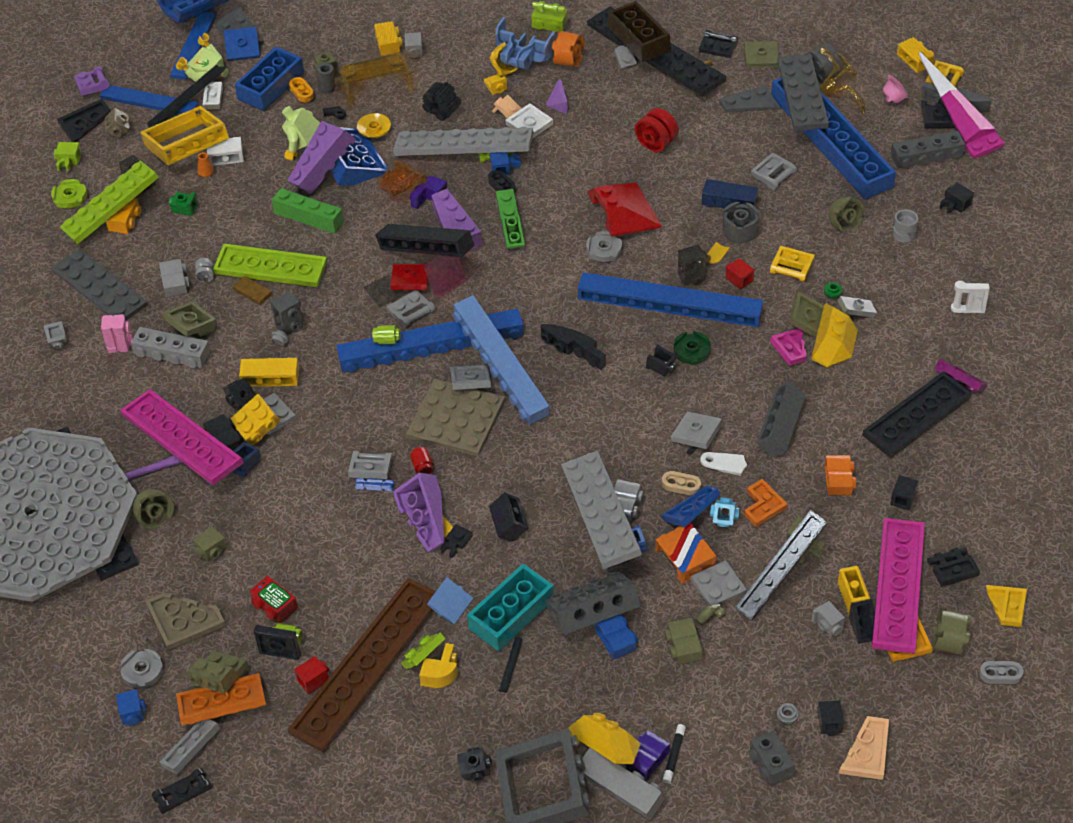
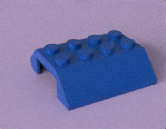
(184, 9)

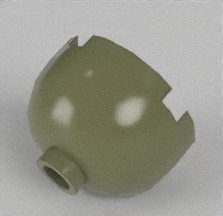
(846, 209)
(151, 505)

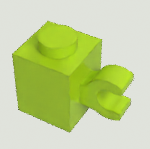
(67, 154)

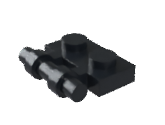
(954, 571)

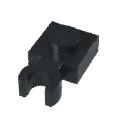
(456, 538)

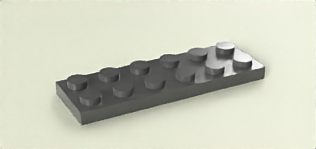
(802, 92)
(98, 285)

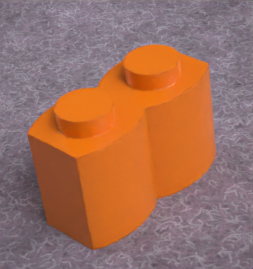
(839, 475)

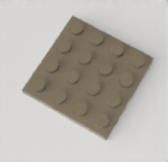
(455, 417)

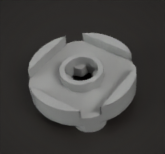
(595, 244)
(145, 678)

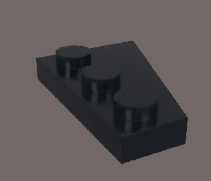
(83, 120)

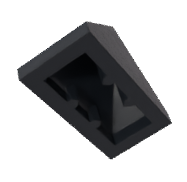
(862, 620)

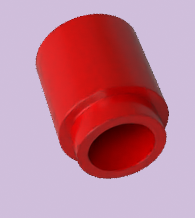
(421, 460)

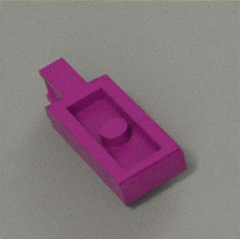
(958, 374)

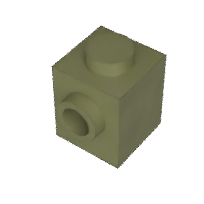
(209, 544)

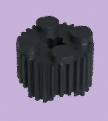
(441, 100)

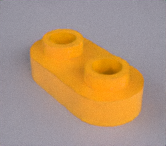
(301, 89)

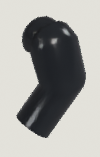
(336, 111)

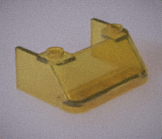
(371, 69)

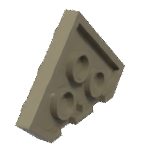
(183, 619)

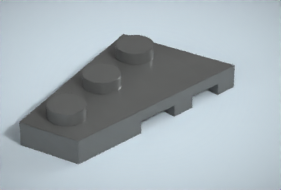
(752, 99)

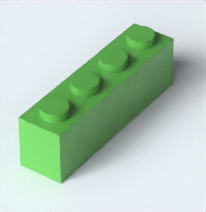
(307, 210)

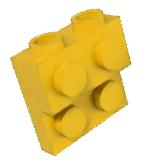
(255, 420)

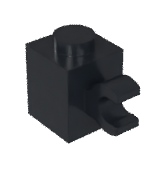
(957, 198)

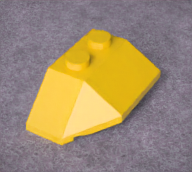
(834, 337)
(606, 738)

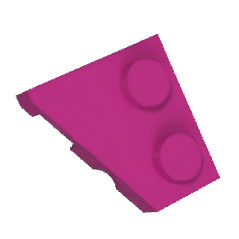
(790, 346)

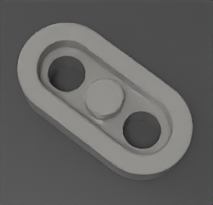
(1000, 670)

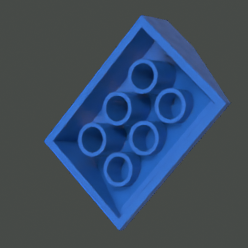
(359, 162)

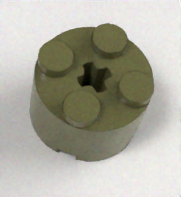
(951, 631)

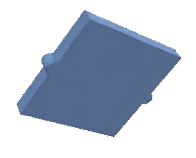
(449, 601)

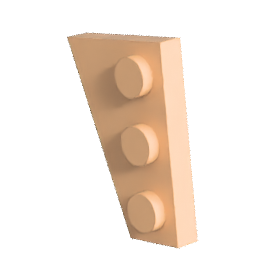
(868, 751)

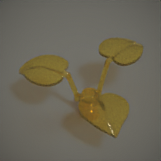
(829, 84)

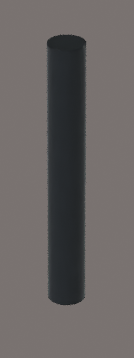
(510, 664)

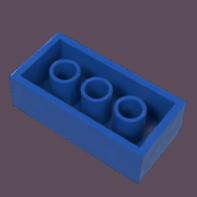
(269, 78)

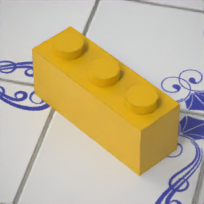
(270, 372)

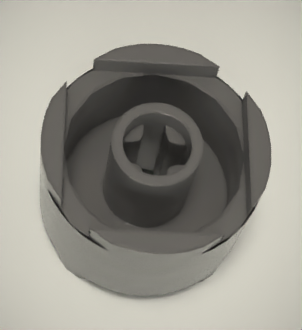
(822, 64)
(740, 222)

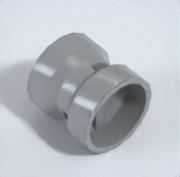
(204, 269)

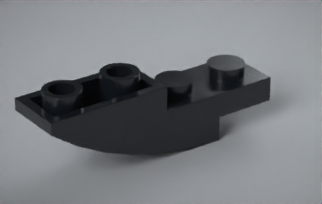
(570, 341)

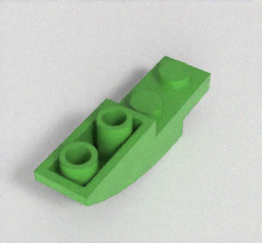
(510, 219)

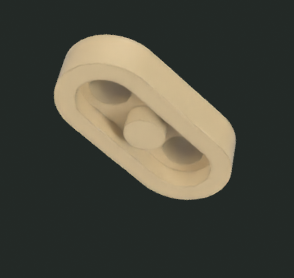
(681, 482)

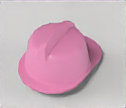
(894, 90)

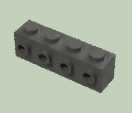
(927, 149)
(781, 419)

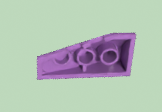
(423, 504)

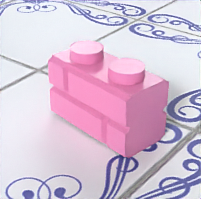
(116, 333)

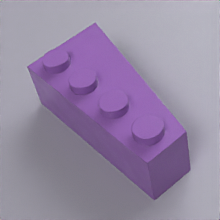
(319, 156)
(452, 215)

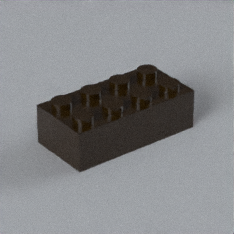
(639, 31)

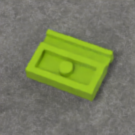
(427, 645)

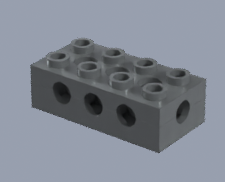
(594, 607)

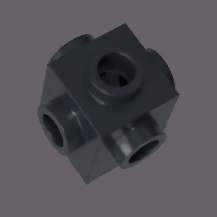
(238, 393)
(474, 764)

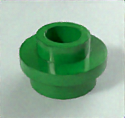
(833, 290)

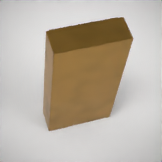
(252, 290)

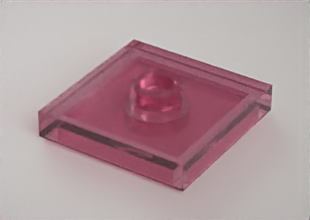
(444, 275)

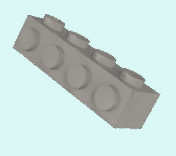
(170, 347)
(622, 784)

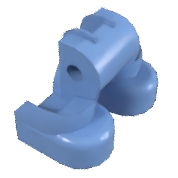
(519, 56)

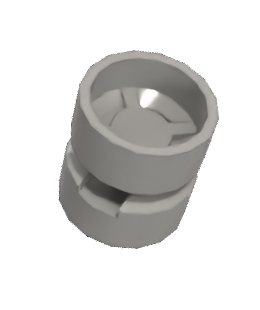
(905, 225)

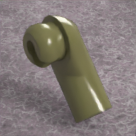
(710, 610)

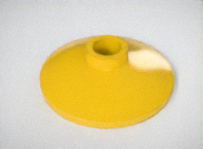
(373, 125)

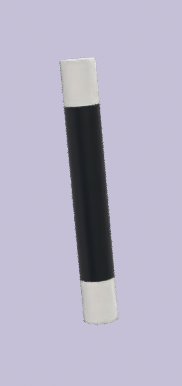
(670, 767)

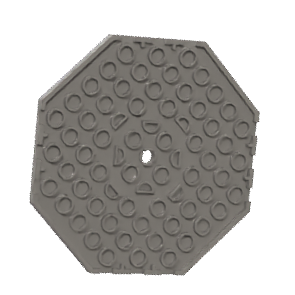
(78, 504)

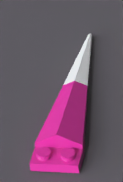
(974, 129)

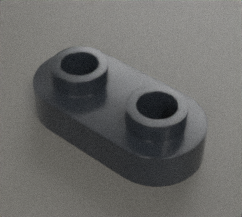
(503, 182)

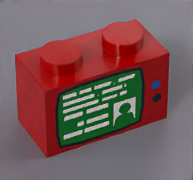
(273, 599)

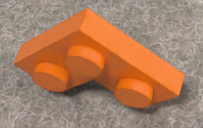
(767, 503)

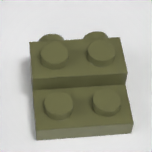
(190, 319)
(217, 671)

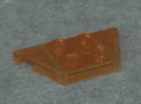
(400, 179)

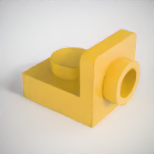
(496, 84)

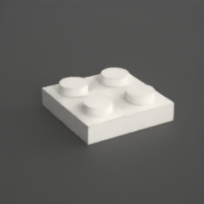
(530, 117)

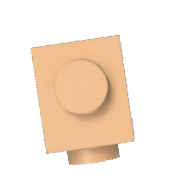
(506, 106)

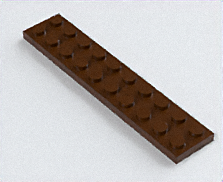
(363, 666)

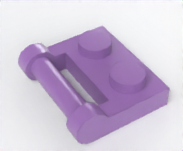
(86, 83)

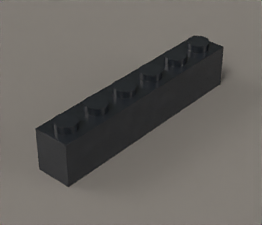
(425, 240)

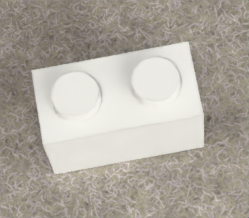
(226, 152)

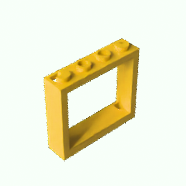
(187, 146)

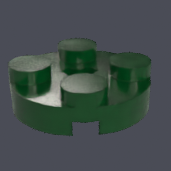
(692, 356)

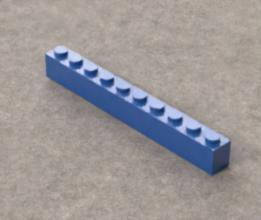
(670, 299)
(422, 342)

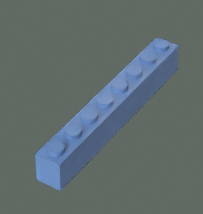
(501, 360)

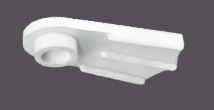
(724, 462)

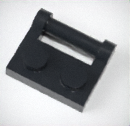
(718, 48)

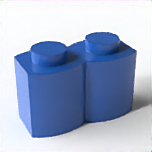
(616, 636)

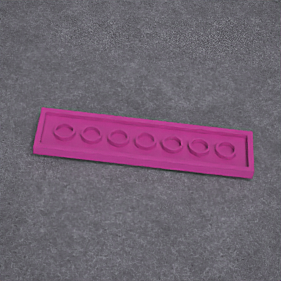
(182, 437)
(898, 586)

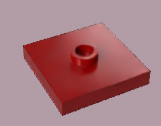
(408, 277)

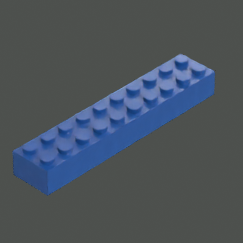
(846, 149)

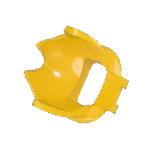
(501, 68)

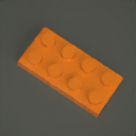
(206, 704)

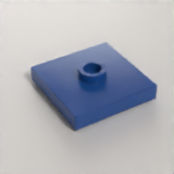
(241, 44)

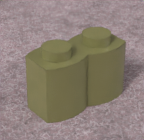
(684, 641)

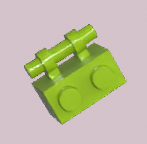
(549, 16)

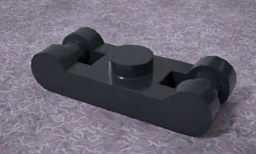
(182, 791)

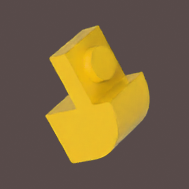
(440, 672)

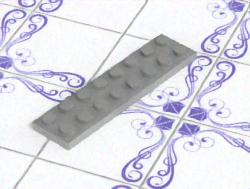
(463, 141)
(601, 510)

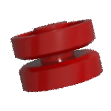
(656, 129)

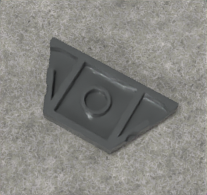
(235, 20)

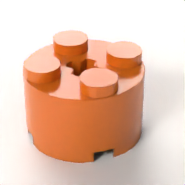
(568, 49)

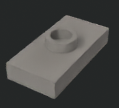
(857, 306)

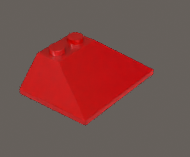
(625, 208)

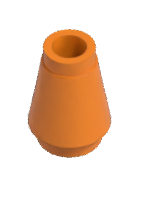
(205, 166)

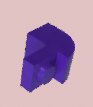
(426, 190)

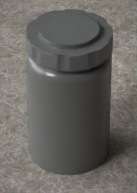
(325, 78)

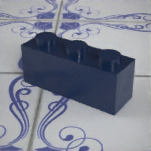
(722, 194)

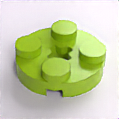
(61, 197)

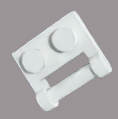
(976, 297)

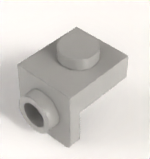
(624, 57)
(55, 335)

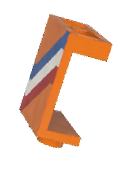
(686, 551)

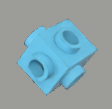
(721, 519)

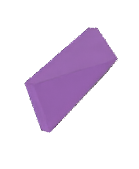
(558, 99)

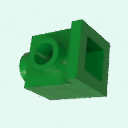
(183, 203)

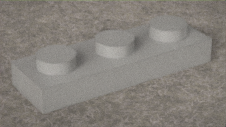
(189, 745)

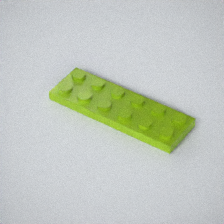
(109, 202)
(270, 265)

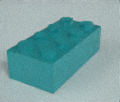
(510, 607)

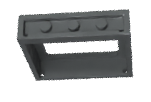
(556, 813)

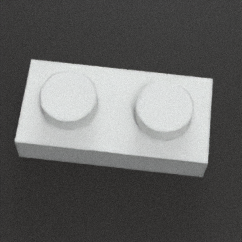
(212, 95)

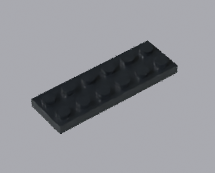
(916, 414)

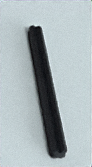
(183, 98)

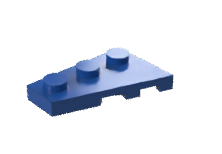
(691, 507)

